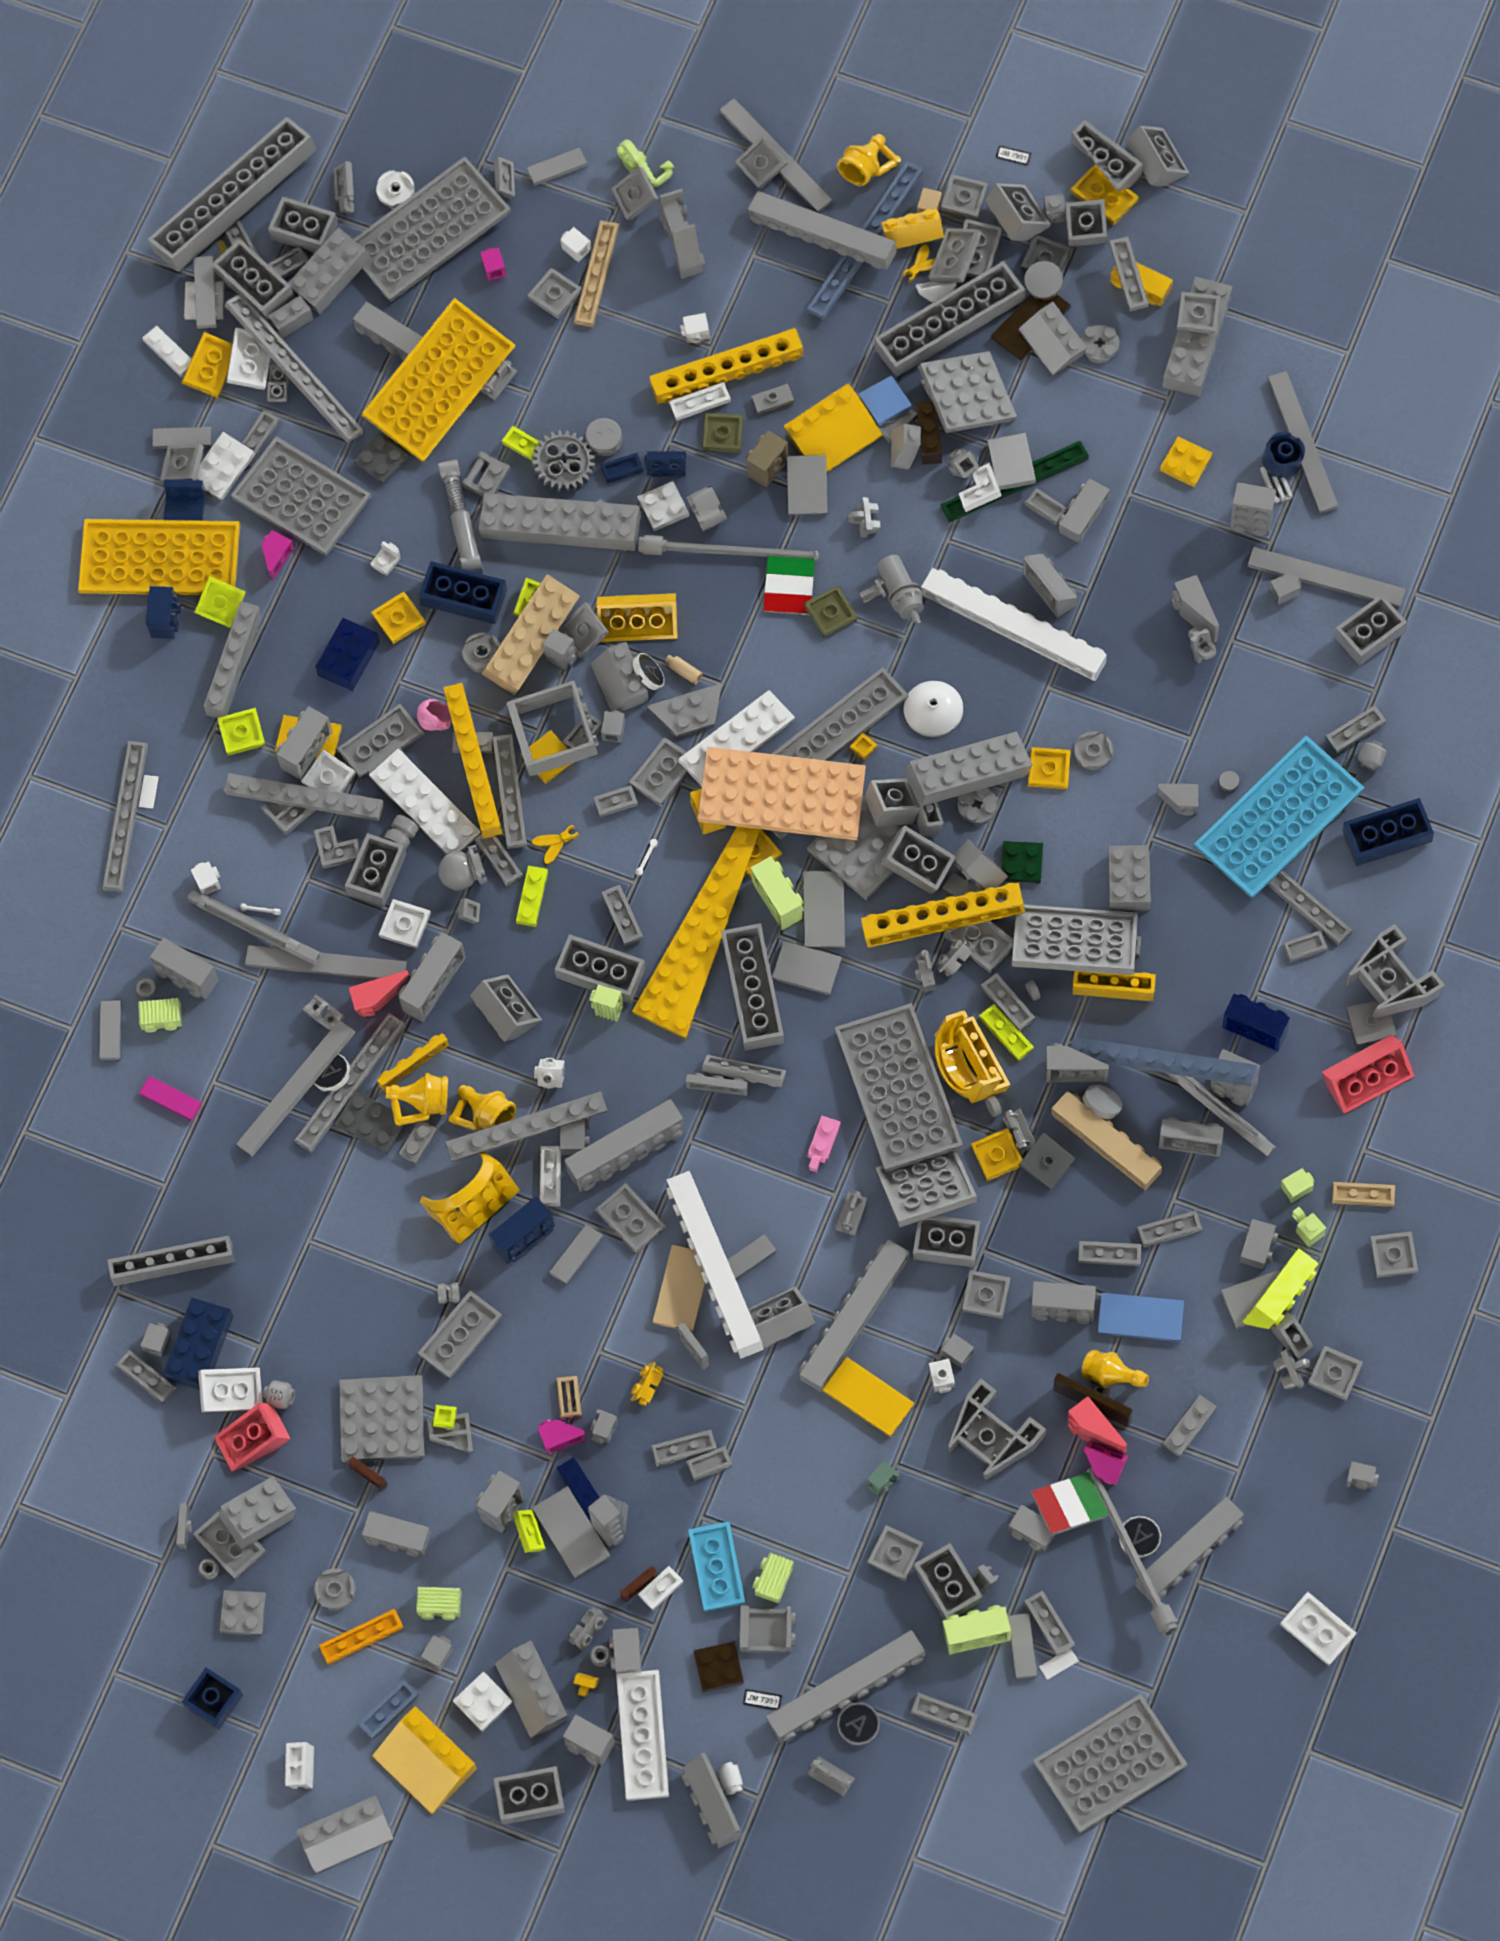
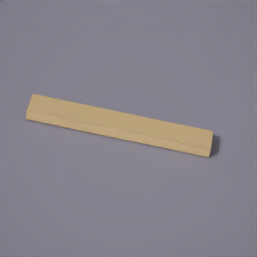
(596, 274)

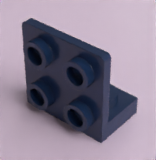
(665, 463)
(184, 500)

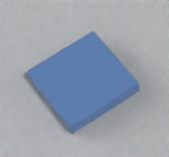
(885, 401)

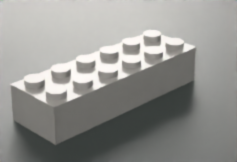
(1195, 350)
(968, 768)
(752, 987)
(625, 1146)

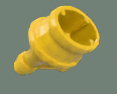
(861, 162)
(425, 1094)
(487, 1109)
(1109, 1370)

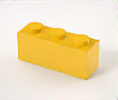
(914, 228)
(1155, 284)

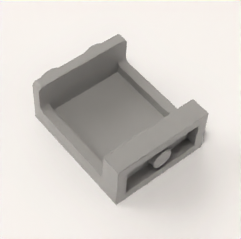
(767, 1630)

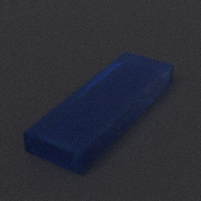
(578, 1484)

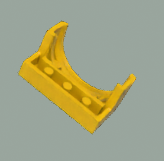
(967, 1036)
(475, 1201)

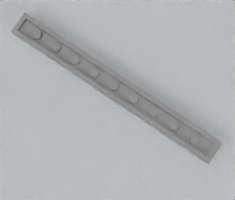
(294, 368)

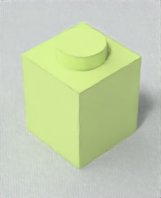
(1297, 1185)

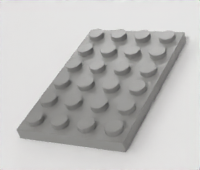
(301, 496)
(1075, 940)
(1110, 1763)

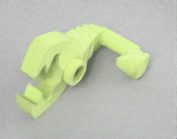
(633, 159)

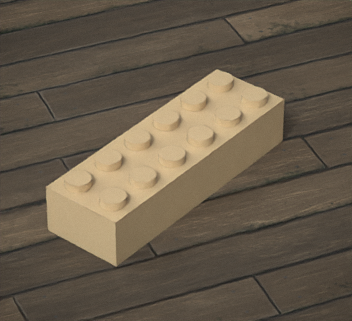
(525, 639)

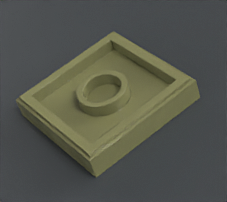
(722, 432)
(830, 611)

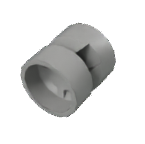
(401, 831)

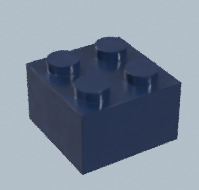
(162, 612)
(212, 1698)

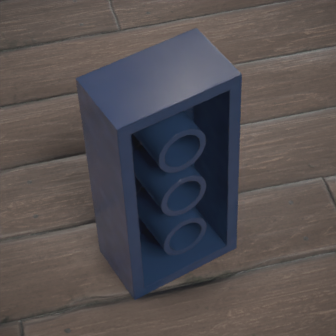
(462, 592)
(1388, 831)
(198, 1342)

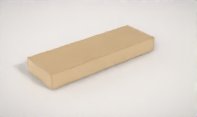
(1363, 1194)

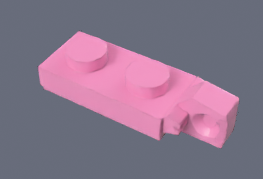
(823, 1142)

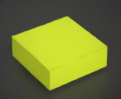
(444, 1416)

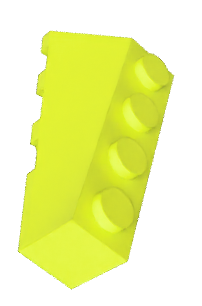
(1282, 1291)

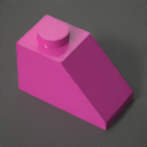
(276, 552)
(559, 1435)
(1105, 1462)

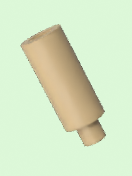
(684, 669)

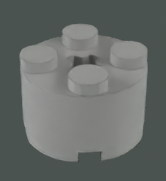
(706, 508)

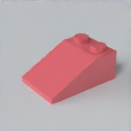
(375, 994)
(1092, 1425)
(252, 1436)

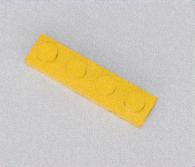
(417, 1059)

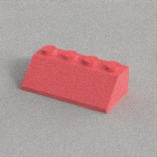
(1368, 1073)

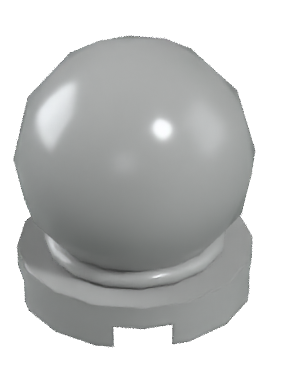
(461, 869)

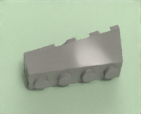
(1111, 159)
(609, 1519)

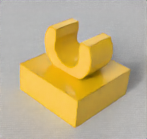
(585, 1682)

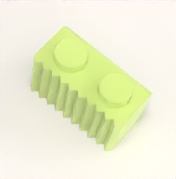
(607, 1002)
(160, 1014)
(773, 1577)
(438, 1602)

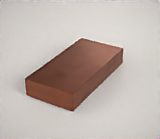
(367, 1473)
(638, 1584)

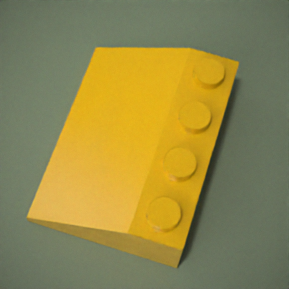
(834, 428)
(424, 1760)

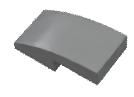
(278, 385)

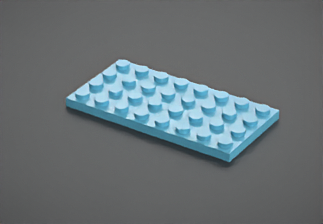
(1279, 817)

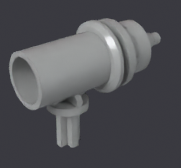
(903, 593)

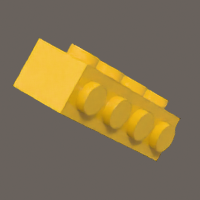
(1119, 986)

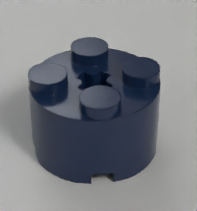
(1283, 455)

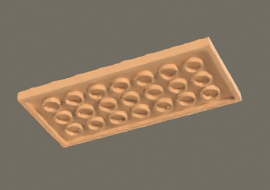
(781, 793)

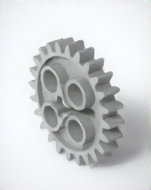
(566, 477)

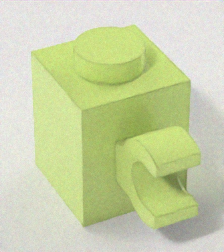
(1309, 1228)

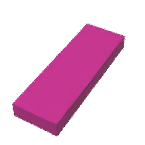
(170, 1098)

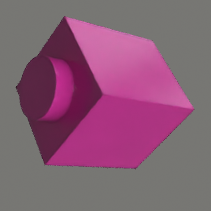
(493, 264)

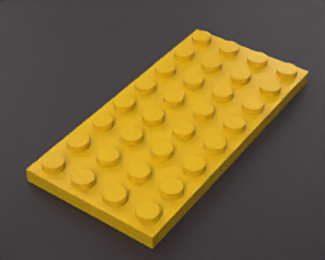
(438, 380)
(148, 553)

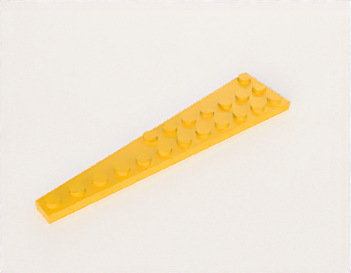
(683, 971)

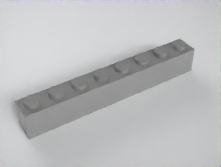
(822, 230)
(854, 1315)
(845, 1686)

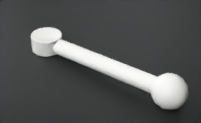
(653, 843)
(243, 907)

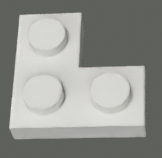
(984, 491)

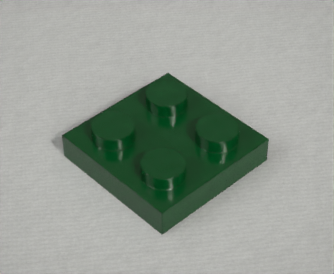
(1022, 861)

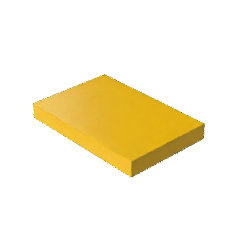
(1097, 187)
(209, 365)
(291, 721)

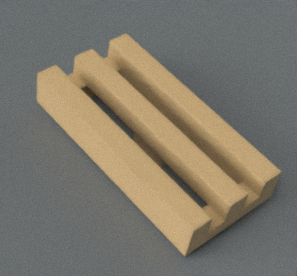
(571, 1414)

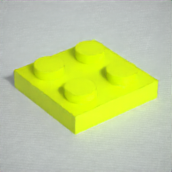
(220, 601)
(241, 731)

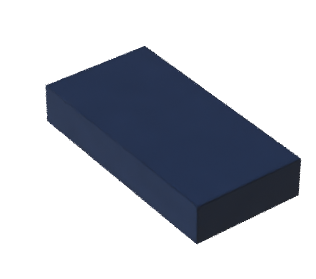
(622, 468)

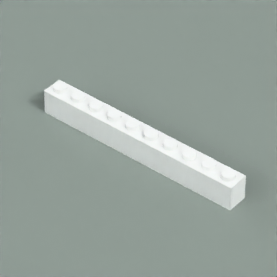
(1014, 624)
(714, 1264)

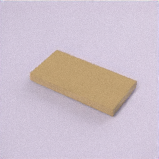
(680, 1290)

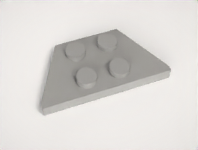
(689, 711)

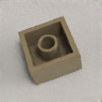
(766, 458)

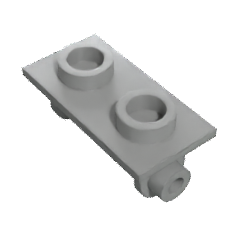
(499, 380)
(959, 949)
(1019, 1129)
(851, 1213)
(582, 1636)
(830, 1776)

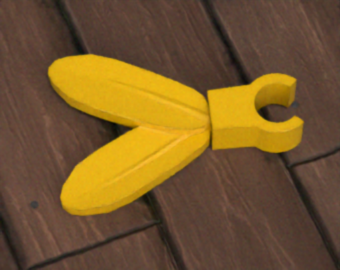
(921, 263)
(555, 842)

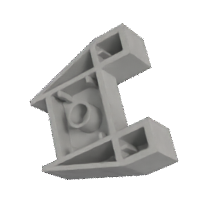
(681, 234)
(1390, 979)
(989, 1436)

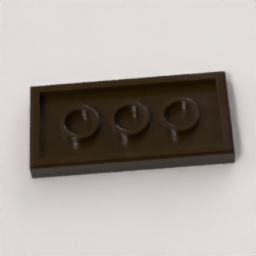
(1008, 332)
(1107, 1406)

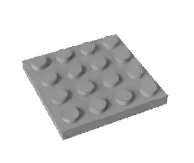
(967, 392)
(858, 860)
(927, 1188)
(382, 1418)

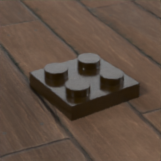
(718, 1666)

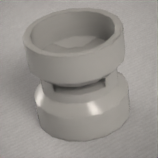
(453, 1292)

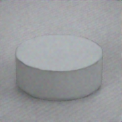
(1229, 781)
(146, 988)
(1032, 990)
(993, 1106)

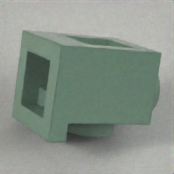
(882, 1478)

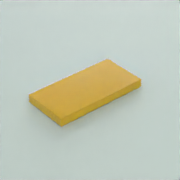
(868, 1397)

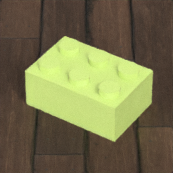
(777, 892)
(976, 1629)

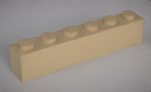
(1106, 1140)

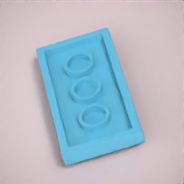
(716, 1566)

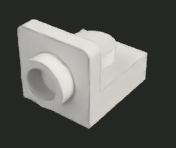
(386, 558)

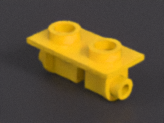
(649, 1376)

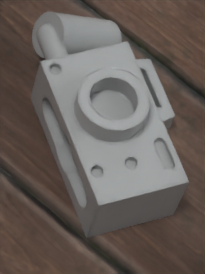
(924, 971)

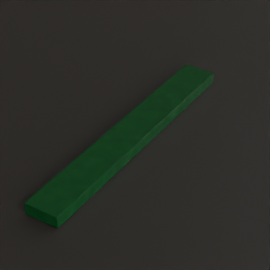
(1043, 468)

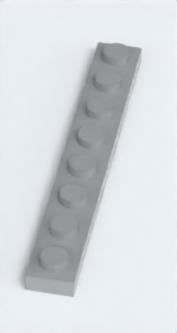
(304, 797)
(526, 1126)

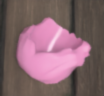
(433, 715)

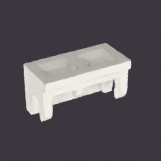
(299, 1765)

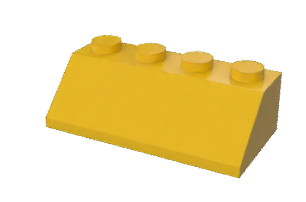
(638, 617)

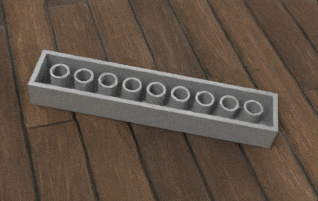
(232, 194)

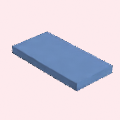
(1140, 1317)

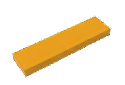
(361, 1636)

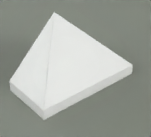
(935, 290)

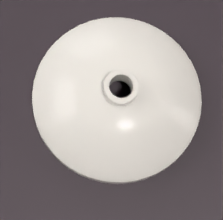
(936, 719)

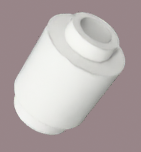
(730, 1778)

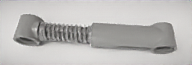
(460, 517)

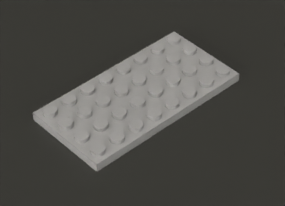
(430, 228)
(898, 1087)

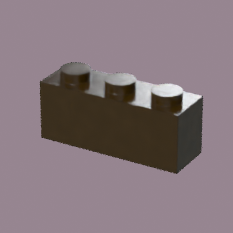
(930, 433)

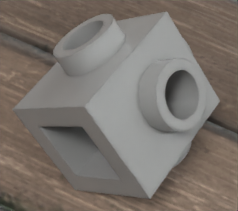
(967, 465)

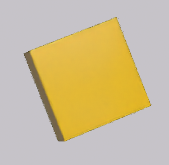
(863, 746)

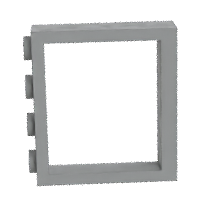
(543, 699)

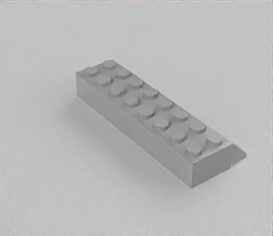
(949, 319)
(559, 522)

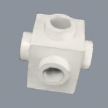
(550, 1073)

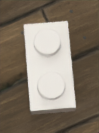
(660, 1588)

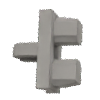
(863, 517)
(1201, 644)
(316, 1008)
(1294, 1378)

